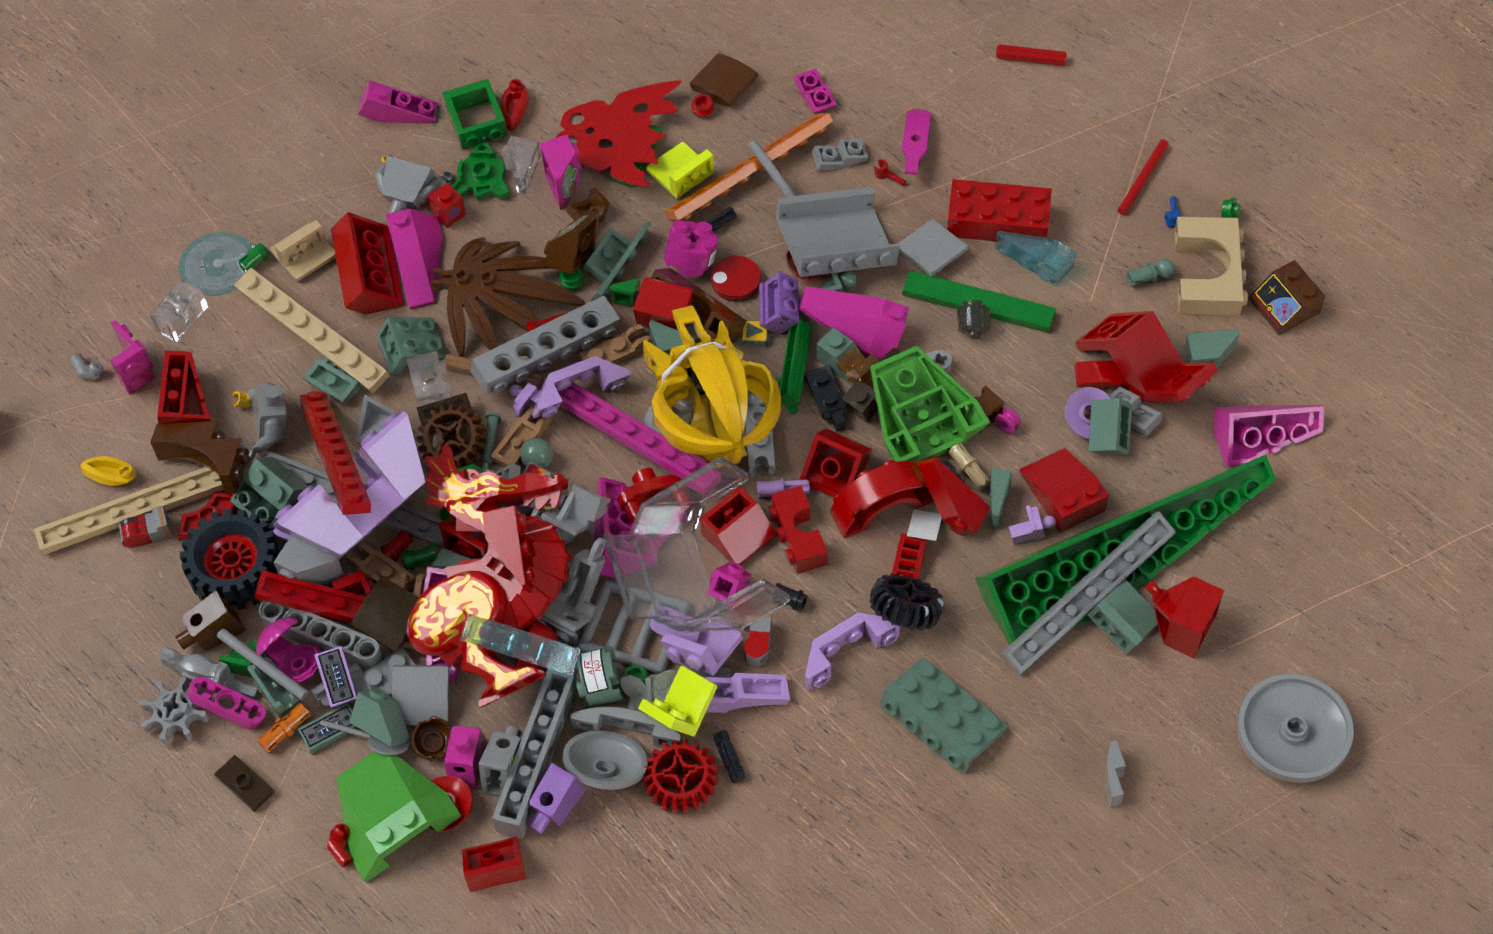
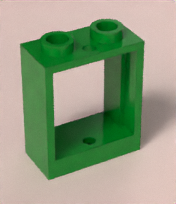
(468, 97)

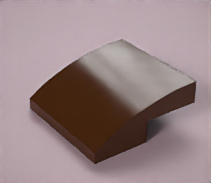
(724, 79)

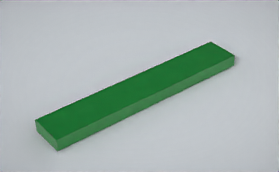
(1001, 306)

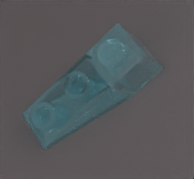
(1041, 255)

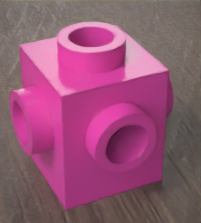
(728, 580)

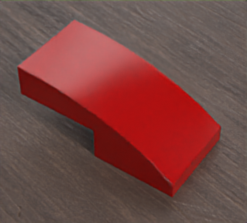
(1099, 374)

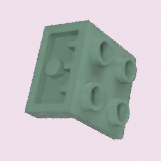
(408, 338)
(1124, 616)

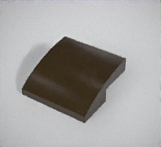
(385, 614)

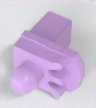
(525, 397)
(1033, 528)

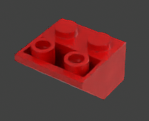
(737, 527)

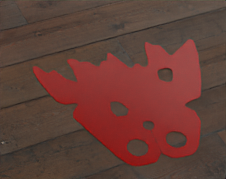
(624, 128)

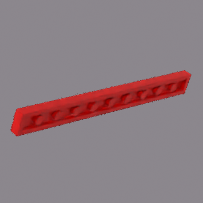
(335, 454)

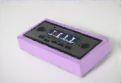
(336, 676)

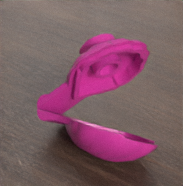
(294, 661)

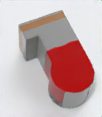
(146, 528)
(757, 645)

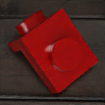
(354, 583)

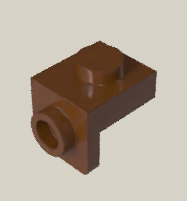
(594, 201)

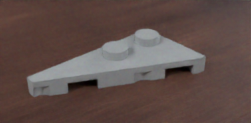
(378, 676)

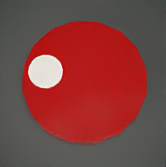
(736, 278)

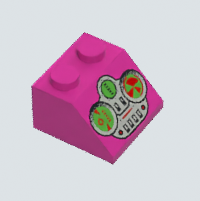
(561, 167)

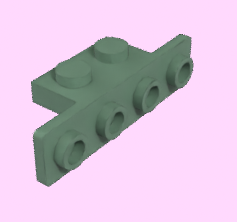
(610, 255)

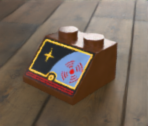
(1287, 297)

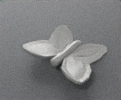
(637, 690)

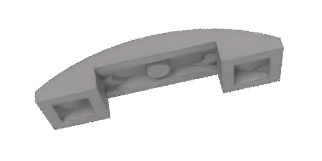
(626, 719)

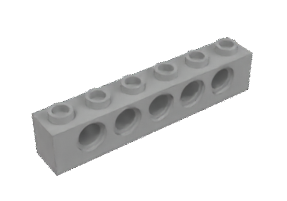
(530, 344)
(534, 753)

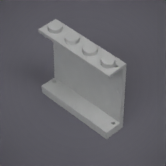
(834, 232)

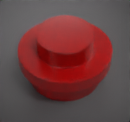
(702, 105)

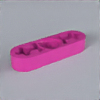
(224, 692)

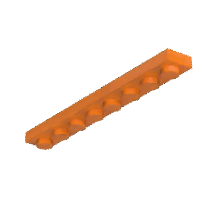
(742, 171)

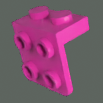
(133, 364)

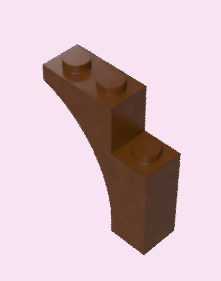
(203, 445)

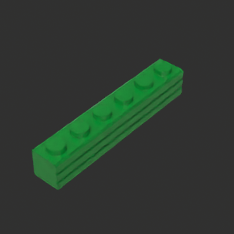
(794, 363)

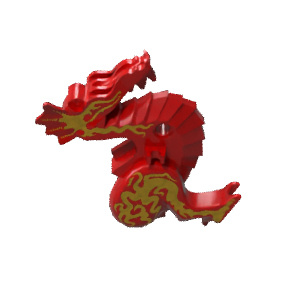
(486, 584)

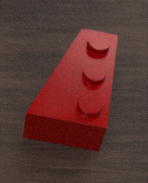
(180, 391)

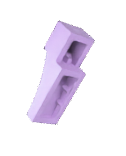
(747, 691)

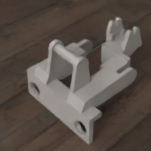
(583, 575)

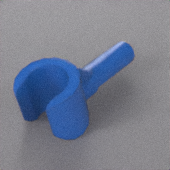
(1171, 216)

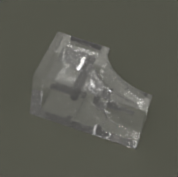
(522, 159)

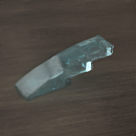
(520, 644)

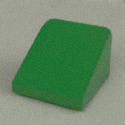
(625, 292)

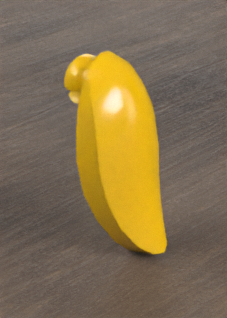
(108, 470)

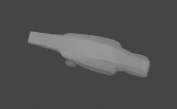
(199, 666)

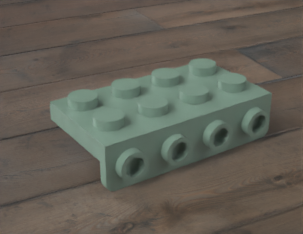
(942, 714)

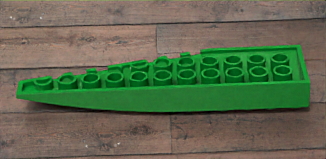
(1033, 584)

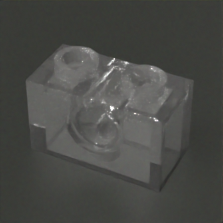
(178, 310)
(425, 369)

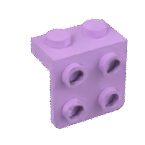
(706, 654)

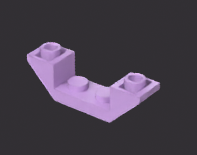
(607, 374)
(849, 631)

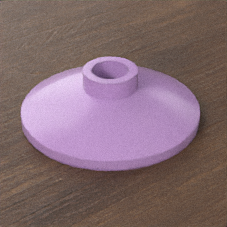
(1077, 404)

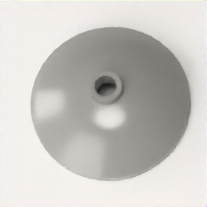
(605, 760)

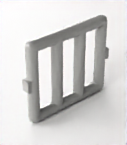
(635, 657)

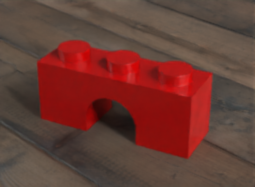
(804, 549)

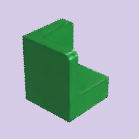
(237, 662)

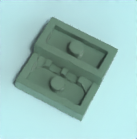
(332, 380)

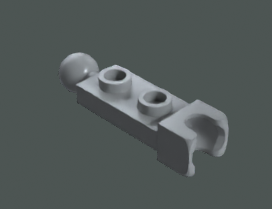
(761, 452)

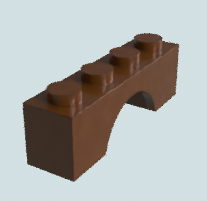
(707, 308)

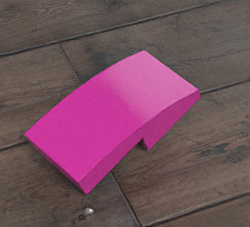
(814, 91)

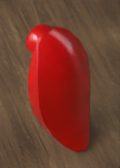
(514, 103)

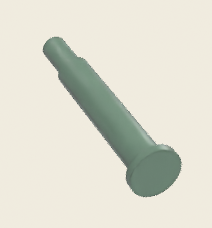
(492, 421)

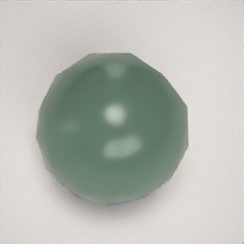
(537, 452)

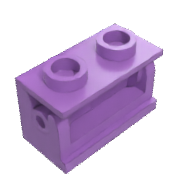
(779, 303)

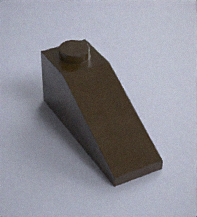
(861, 396)

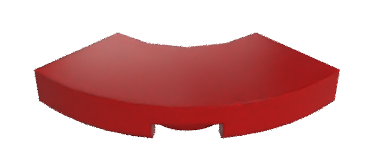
(218, 503)

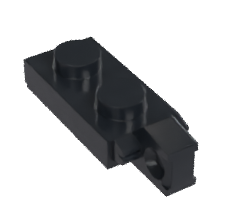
(827, 396)

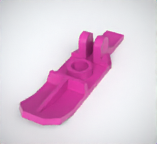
(915, 138)

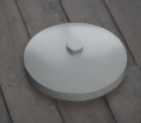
(1295, 728)

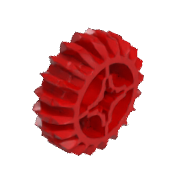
(705, 771)

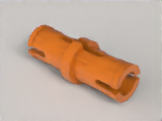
(283, 728)

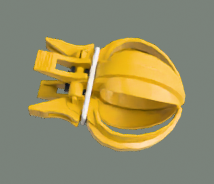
(723, 379)

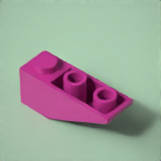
(394, 105)

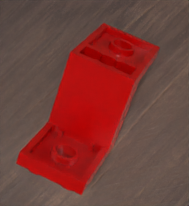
(1146, 357)

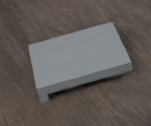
(932, 247)

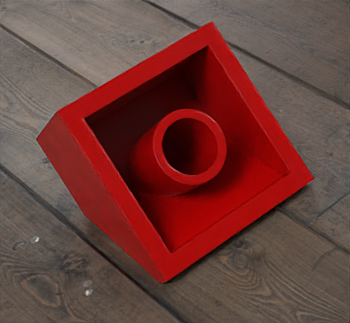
(834, 462)

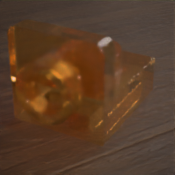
(855, 365)

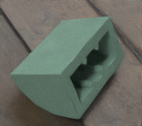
(1110, 427)

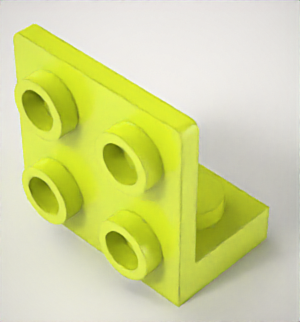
(682, 169)
(684, 702)

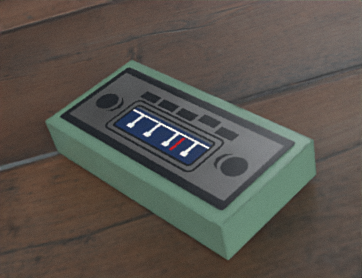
(318, 736)

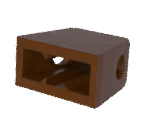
(207, 620)

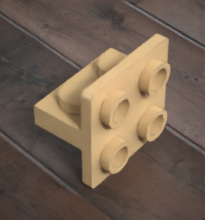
(303, 251)

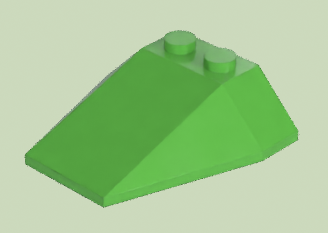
(922, 407)
(387, 806)

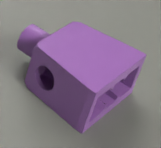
(554, 798)

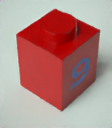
(446, 205)

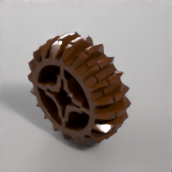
(457, 429)

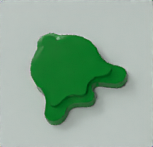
(482, 174)

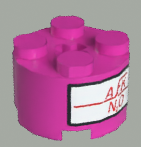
(691, 247)

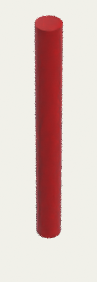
(1143, 177)

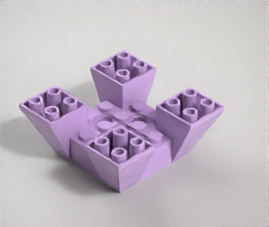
(392, 476)

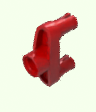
(645, 487)

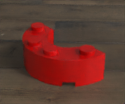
(877, 491)

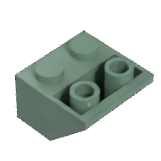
(267, 490)

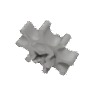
(173, 710)

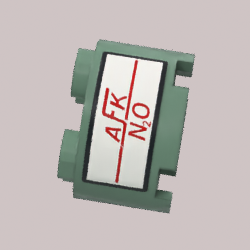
(599, 677)

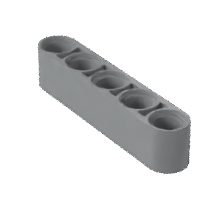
(334, 636)

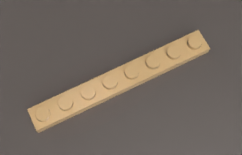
(312, 330)
(108, 515)

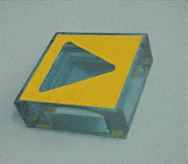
(754, 334)

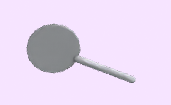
(373, 743)

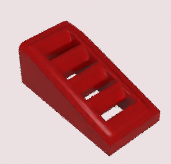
(909, 547)

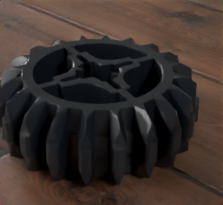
(906, 602)

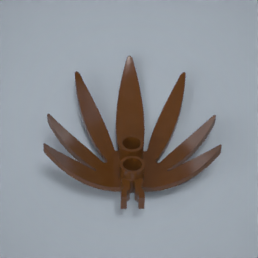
(475, 280)

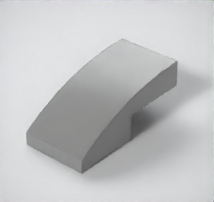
(1143, 418)
(1113, 770)

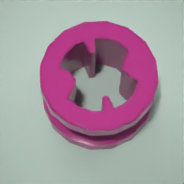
(1007, 420)

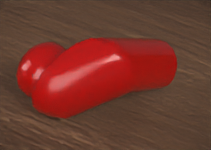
(337, 844)

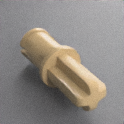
(969, 465)

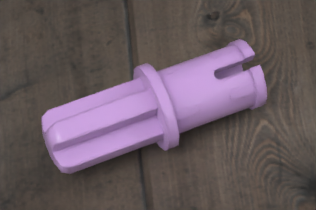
(766, 488)

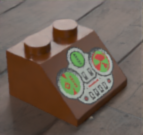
(573, 244)

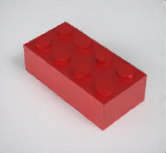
(985, 208)

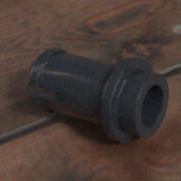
(797, 598)

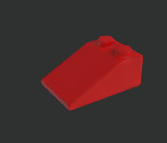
(1065, 489)

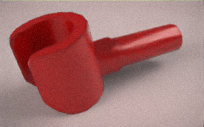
(884, 172)

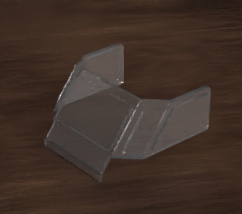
(663, 567)

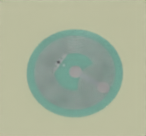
(212, 262)

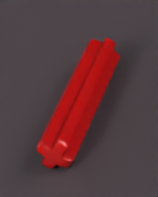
(1031, 54)

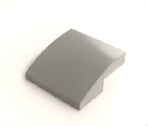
(421, 691)

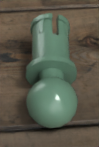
(1163, 269)

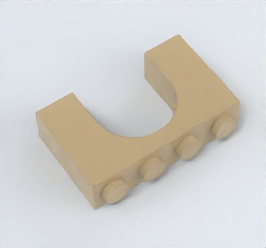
(1221, 239)

